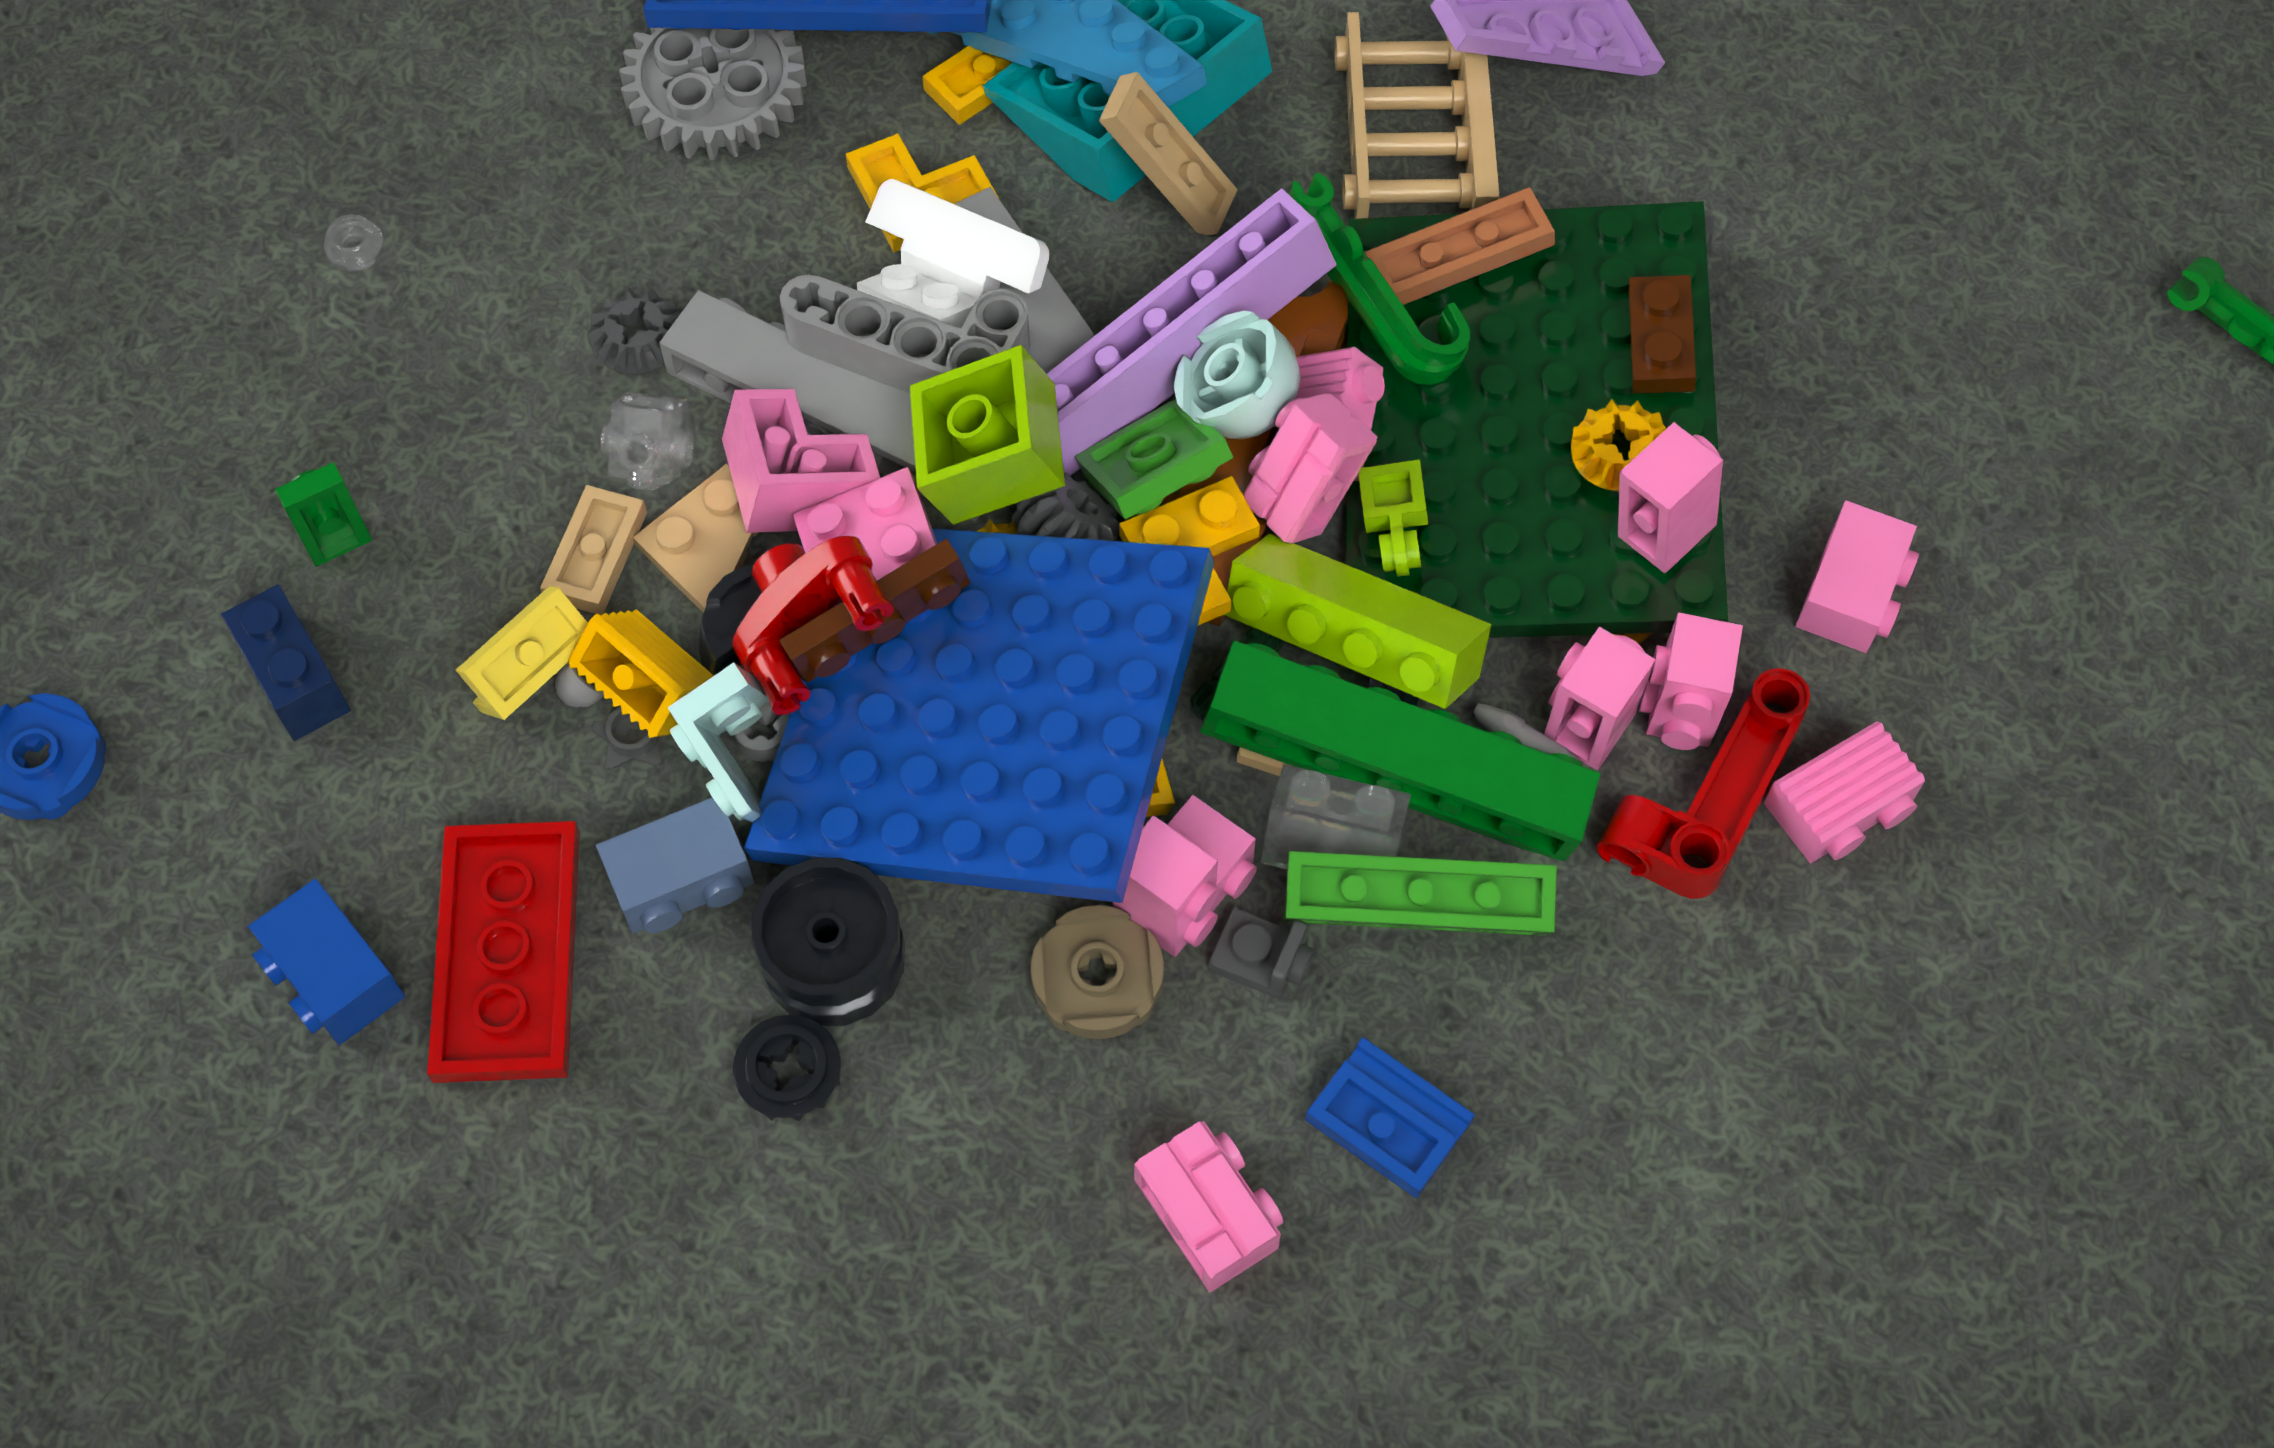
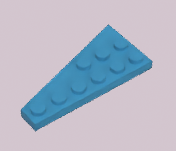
(1088, 41)

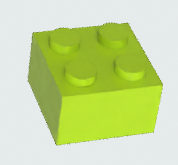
(986, 435)

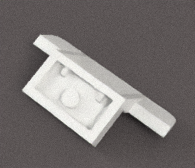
(948, 254)

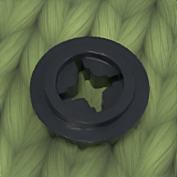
(772, 1042)

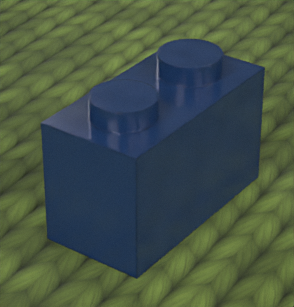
(285, 662)

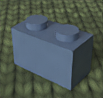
(676, 866)

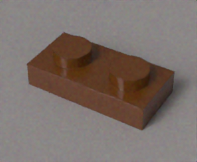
(1661, 334)

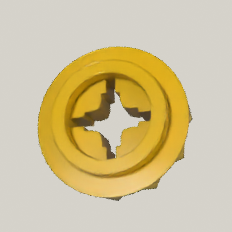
(1592, 447)

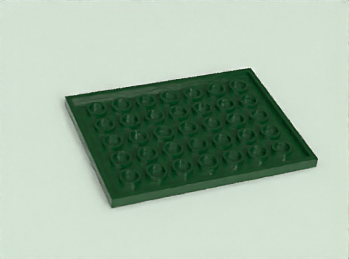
(1507, 511)

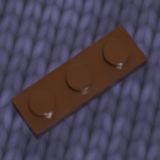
(919, 585)

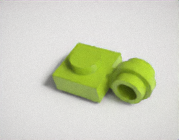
(1392, 501)

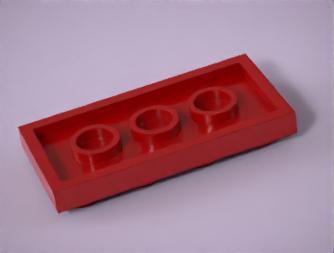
(504, 952)

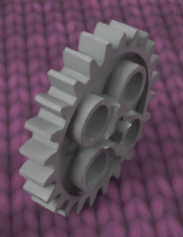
(712, 86)

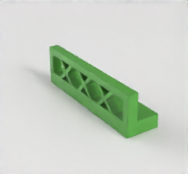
(1420, 893)

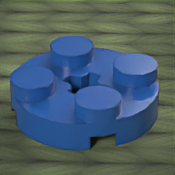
(73, 761)

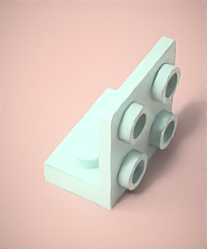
(721, 704)

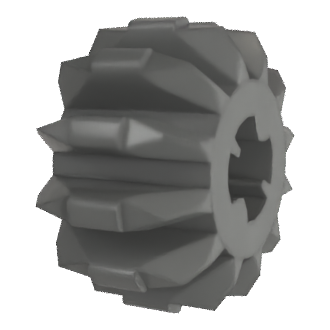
(1067, 513)

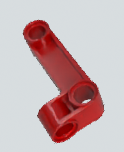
(1656, 838)

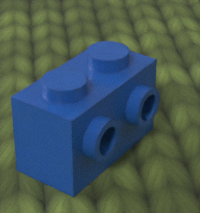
(326, 962)

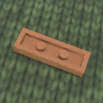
(1464, 246)

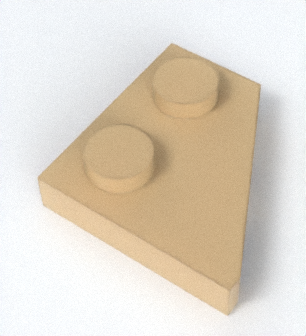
(699, 538)

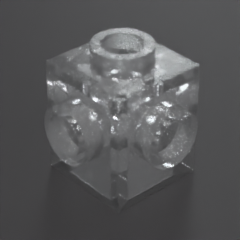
(647, 440)

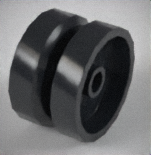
(822, 904)

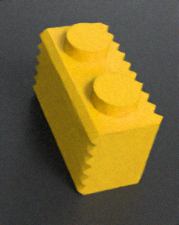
(637, 668)

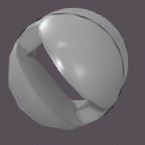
(574, 689)

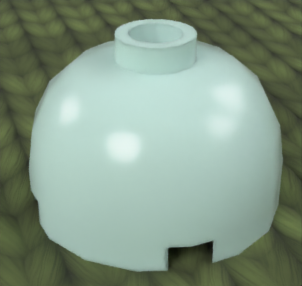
(1238, 376)

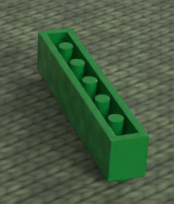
(1376, 739)

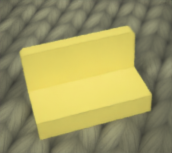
(523, 654)

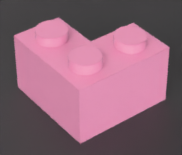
(781, 466)
(1186, 873)

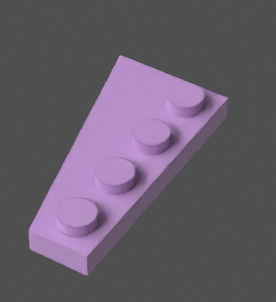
(1558, 32)

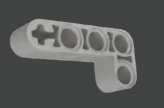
(828, 318)

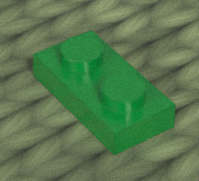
(323, 513)

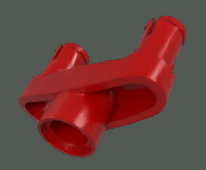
(794, 592)

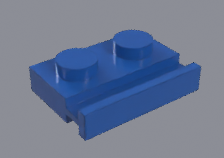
(1389, 1117)

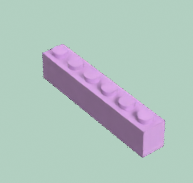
(1136, 357)

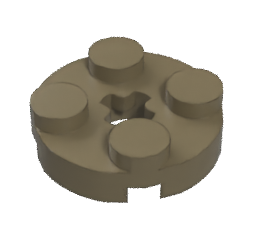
(1077, 1004)

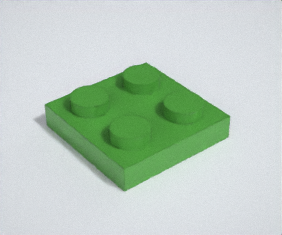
(1153, 459)

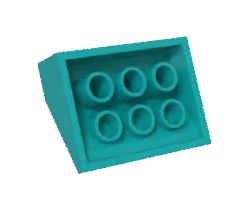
(1066, 115)

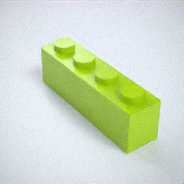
(1357, 620)

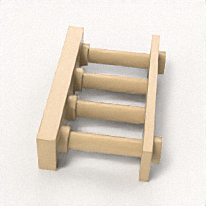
(1465, 97)

